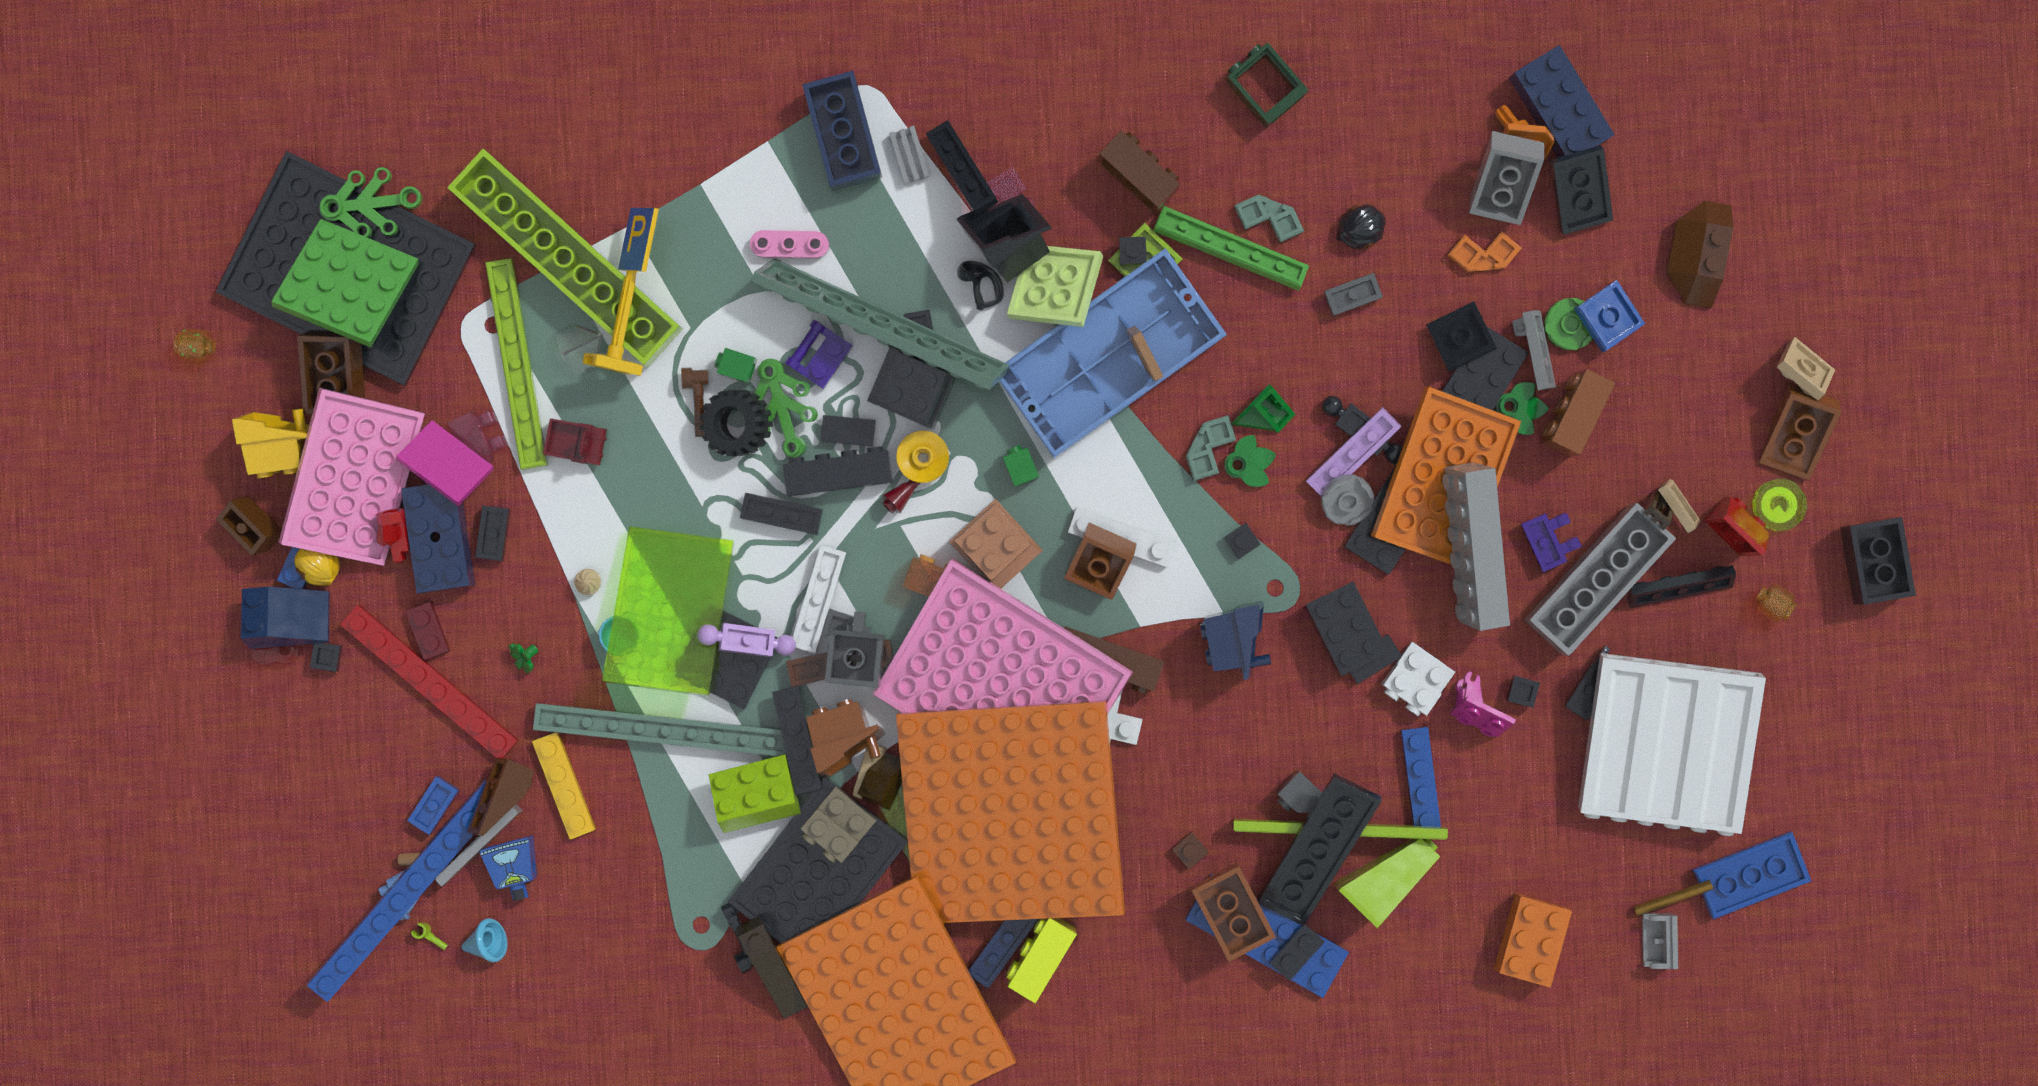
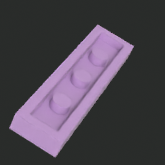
(1355, 450)

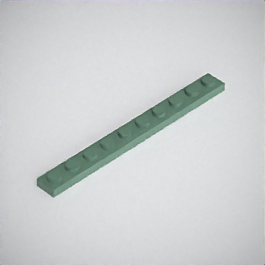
(659, 729)

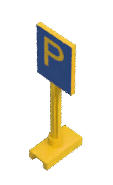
(633, 259)

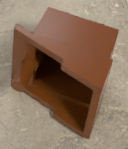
(840, 736)

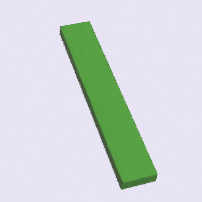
(1231, 248)

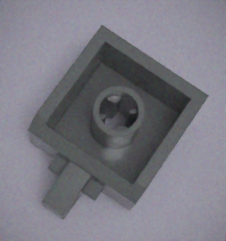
(844, 643)

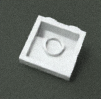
(1417, 679)

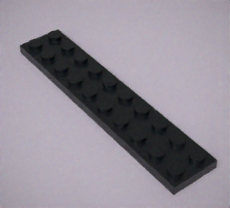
(1476, 382)

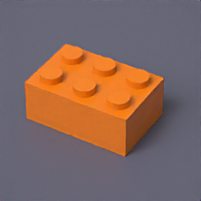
(1532, 940)

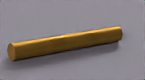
(1673, 897)

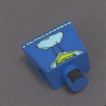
(511, 865)

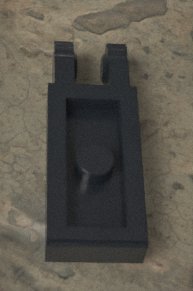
(1582, 696)

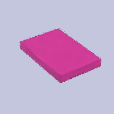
(445, 463)

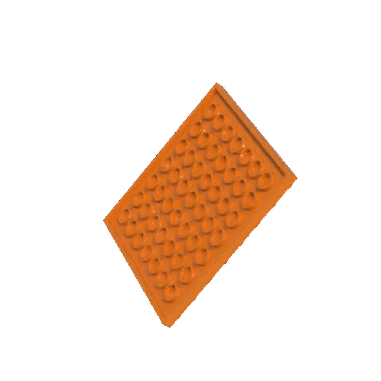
(1012, 811)

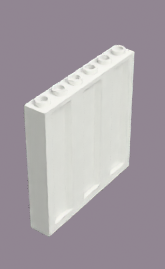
(1671, 744)

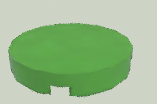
(1565, 327)

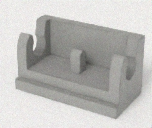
(1660, 940)

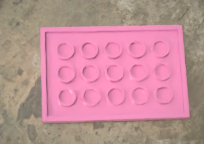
(348, 476)

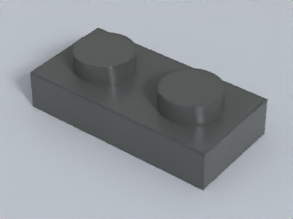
(1353, 294)

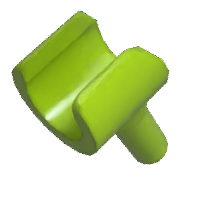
(428, 935)

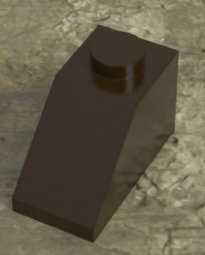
(882, 782)

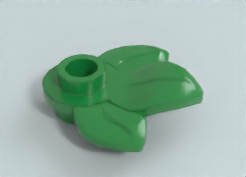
(1525, 406)
(1253, 462)

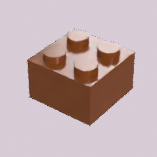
(1100, 561)

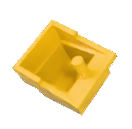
(270, 442)

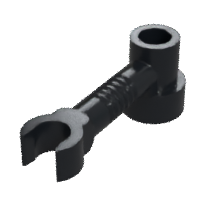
(741, 958)

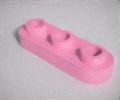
(800, 249)

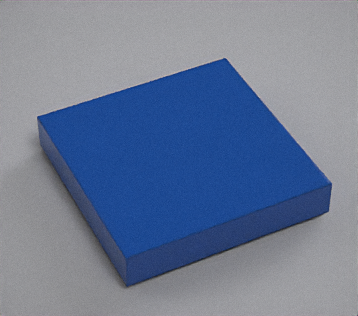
(1609, 316)

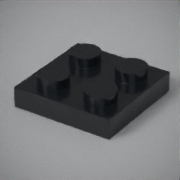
(1461, 336)

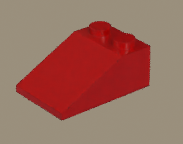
(1738, 527)

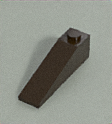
(771, 967)

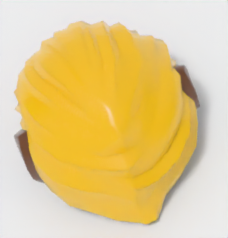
(316, 567)

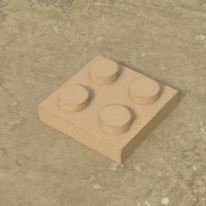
(1805, 368)

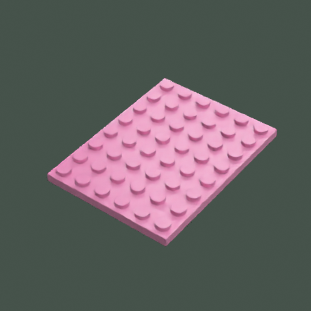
(991, 651)

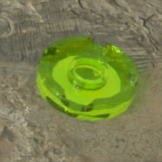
(1780, 504)

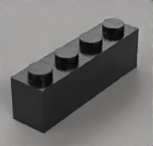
(837, 473)

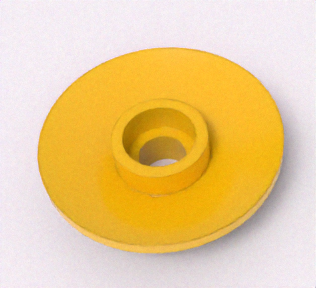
(919, 443)

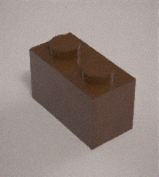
(249, 525)

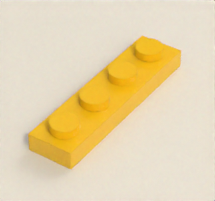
(564, 785)

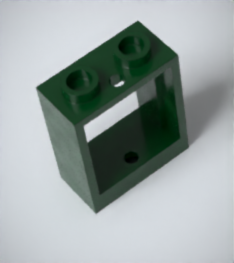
(1256, 54)

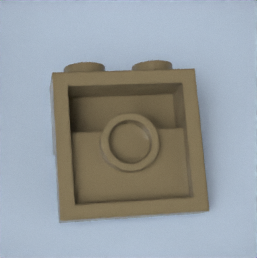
(837, 825)

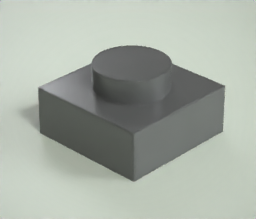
(837, 621)

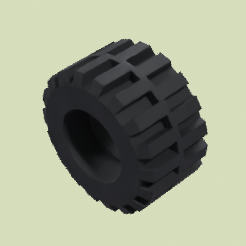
(716, 422)

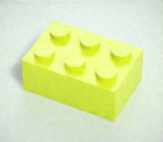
(1040, 957)

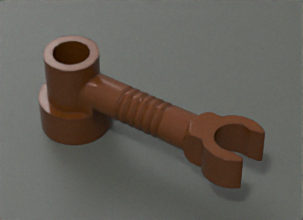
(695, 380)

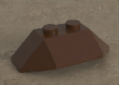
(1700, 252)

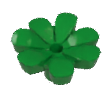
(523, 656)

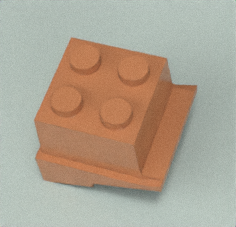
(995, 545)

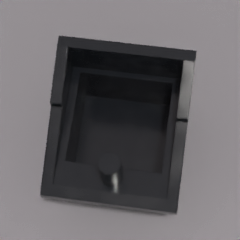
(1008, 235)
(911, 388)

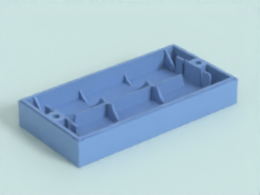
(1093, 371)

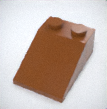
(1799, 432)

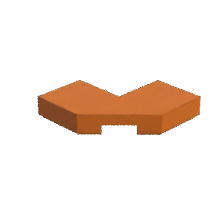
(1495, 257)

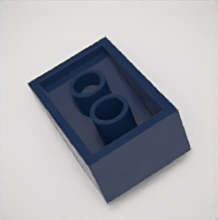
(284, 617)

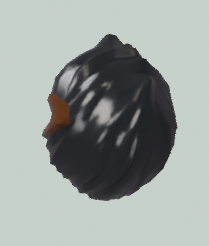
(1361, 226)

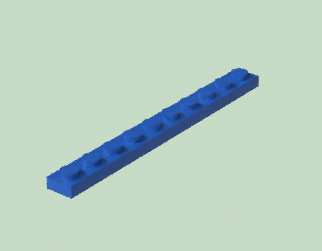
(396, 901)

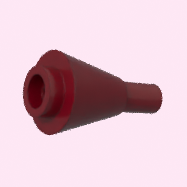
(897, 498)

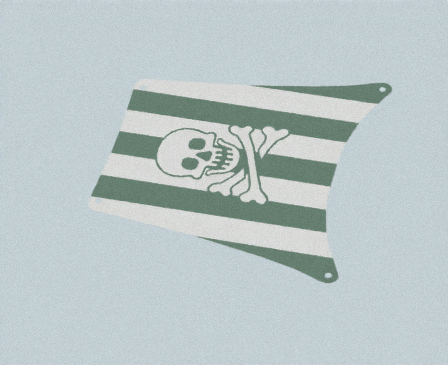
(901, 253)

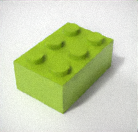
(753, 794)

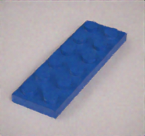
(1314, 975)

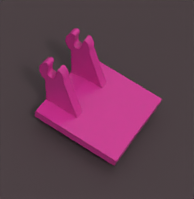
(1472, 711)

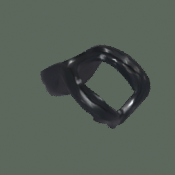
(975, 272)

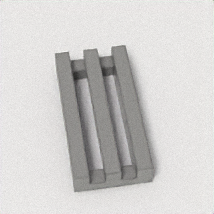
(902, 133)

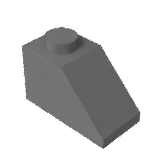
(1298, 793)

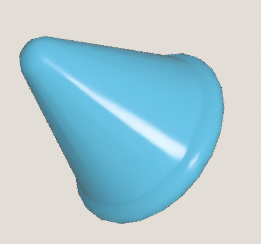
(487, 941)

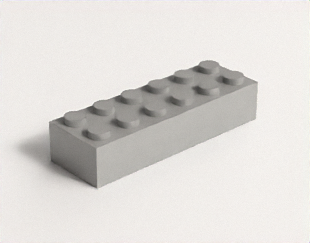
(1476, 546)
(1599, 579)

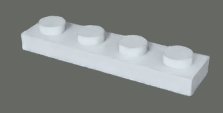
(1148, 545)
(818, 598)

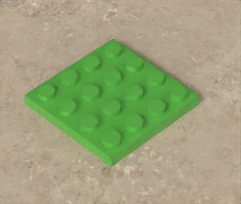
(345, 282)

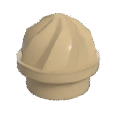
(587, 581)

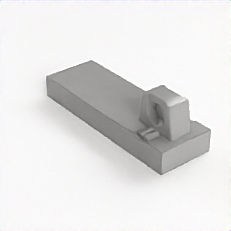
(1532, 327)

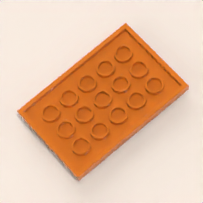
(1441, 435)

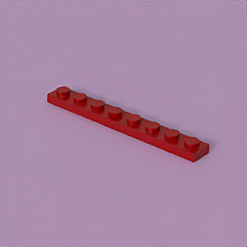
(429, 682)

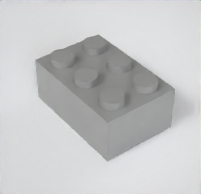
(1506, 177)

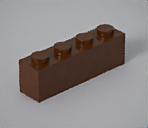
(1144, 667)

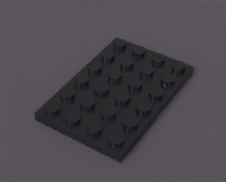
(800, 887)

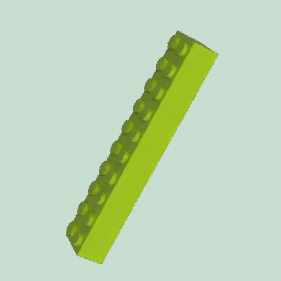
(562, 255)

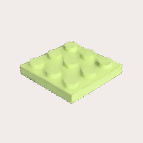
(1057, 287)

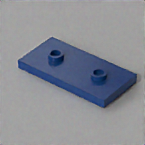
(1752, 874)

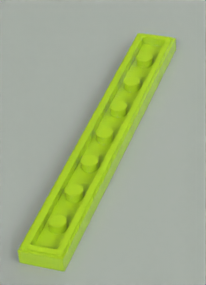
(516, 363)
(1370, 830)

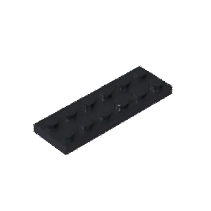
(1319, 849)

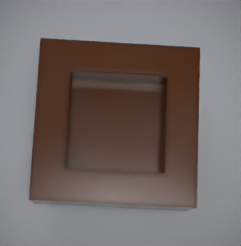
(1190, 850)

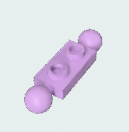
(746, 640)

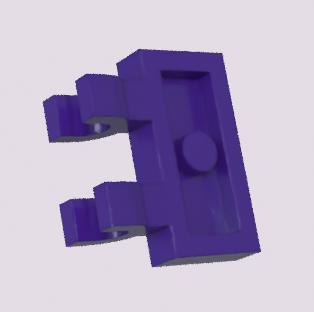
(1544, 542)

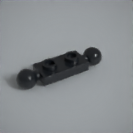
(1352, 420)

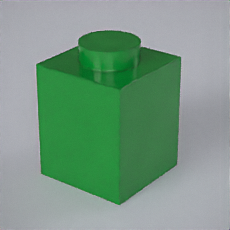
(735, 365)
(1020, 465)

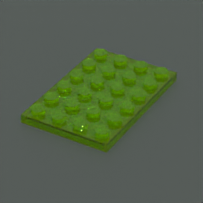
(663, 598)

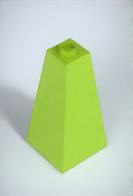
(1387, 879)

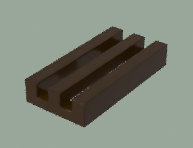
(1656, 510)

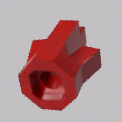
(393, 532)

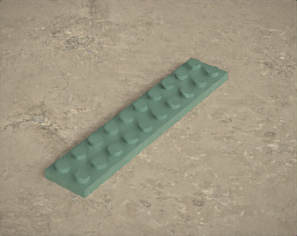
(880, 323)

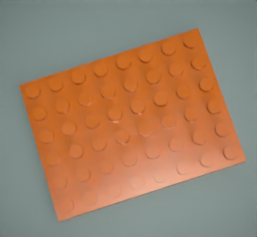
(896, 995)

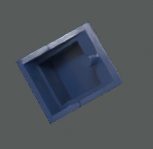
(1233, 638)

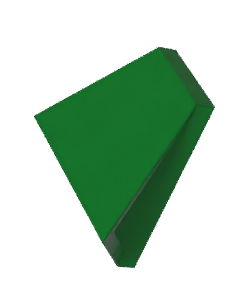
(1266, 412)

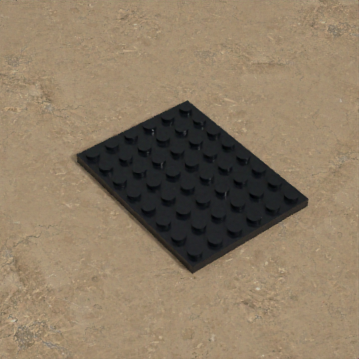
(284, 226)

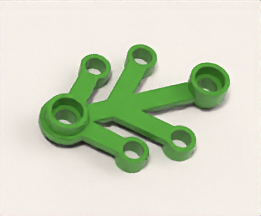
(366, 202)
(781, 403)

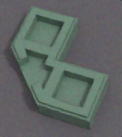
(1281, 216)
(1200, 455)

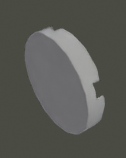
(1347, 499)

